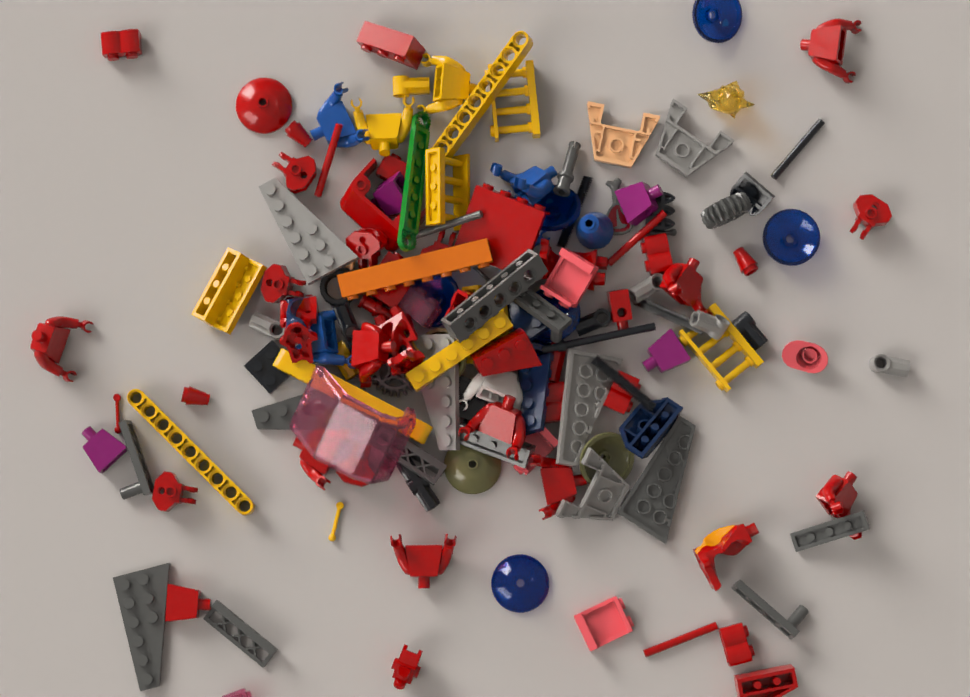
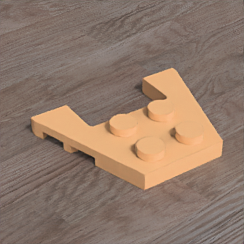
(617, 144)

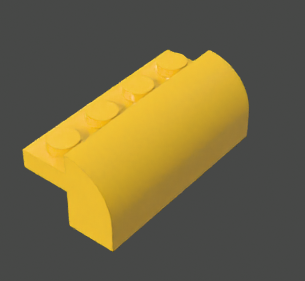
(228, 291)

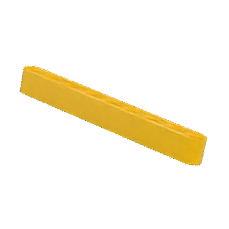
(480, 93)
(303, 370)
(184, 445)

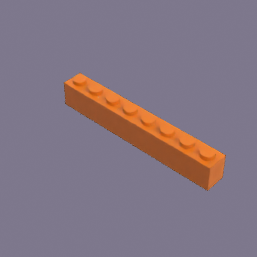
(415, 268)

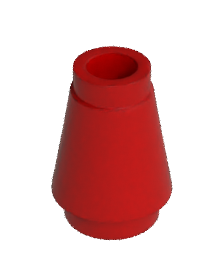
(298, 133)
(745, 262)
(193, 396)

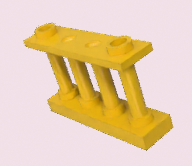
(531, 108)
(435, 186)
(739, 344)

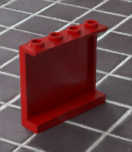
(506, 222)

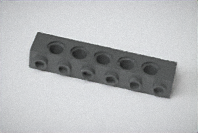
(485, 296)

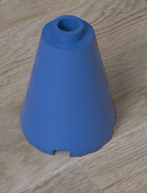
(594, 230)

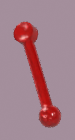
(117, 398)

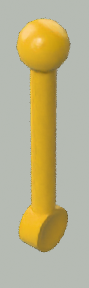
(340, 506)

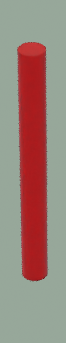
(328, 159)
(637, 237)
(680, 639)

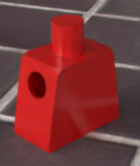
(616, 300)
(184, 603)

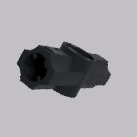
(345, 319)
(419, 487)

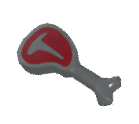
(615, 212)

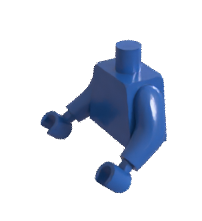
(334, 112)
(530, 184)
(326, 347)

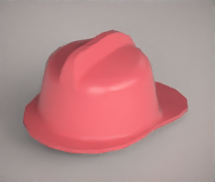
(805, 356)

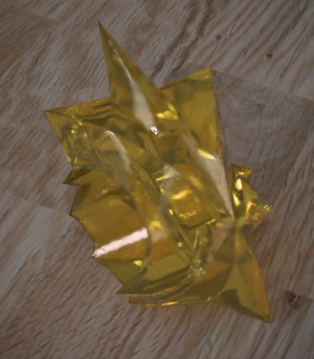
(727, 99)

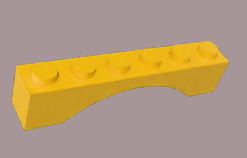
(456, 352)

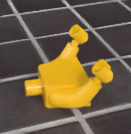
(450, 84)
(384, 129)

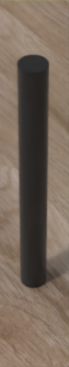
(797, 149)

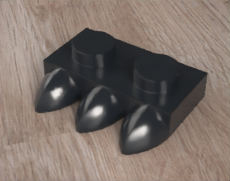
(757, 193)
(661, 201)

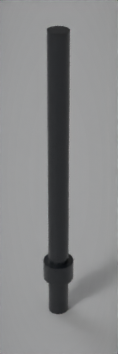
(563, 345)

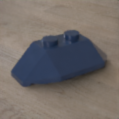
(646, 429)

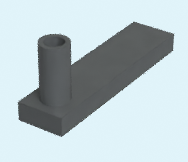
(544, 312)
(145, 482)
(830, 531)
(788, 626)

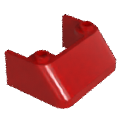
(365, 213)

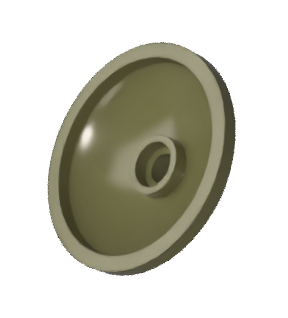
(614, 452)
(469, 479)

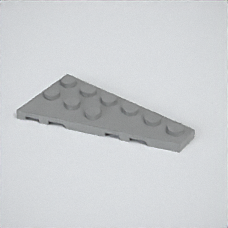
(310, 241)
(442, 394)
(581, 404)

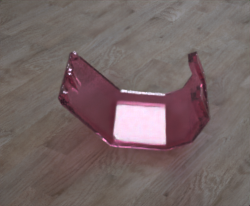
(349, 432)

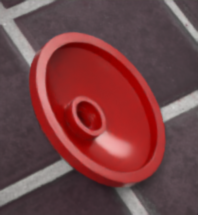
(266, 117)

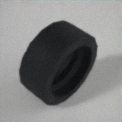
(323, 289)

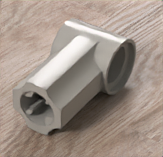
(645, 288)
(265, 325)
(712, 325)
(891, 365)

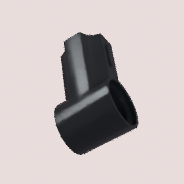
(590, 323)
(747, 327)

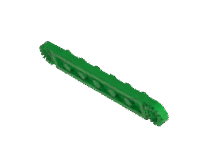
(414, 182)

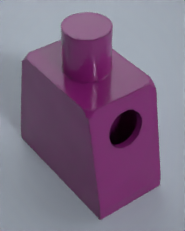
(390, 194)
(638, 201)
(666, 353)
(102, 448)

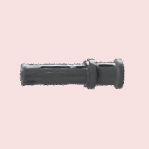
(566, 176)

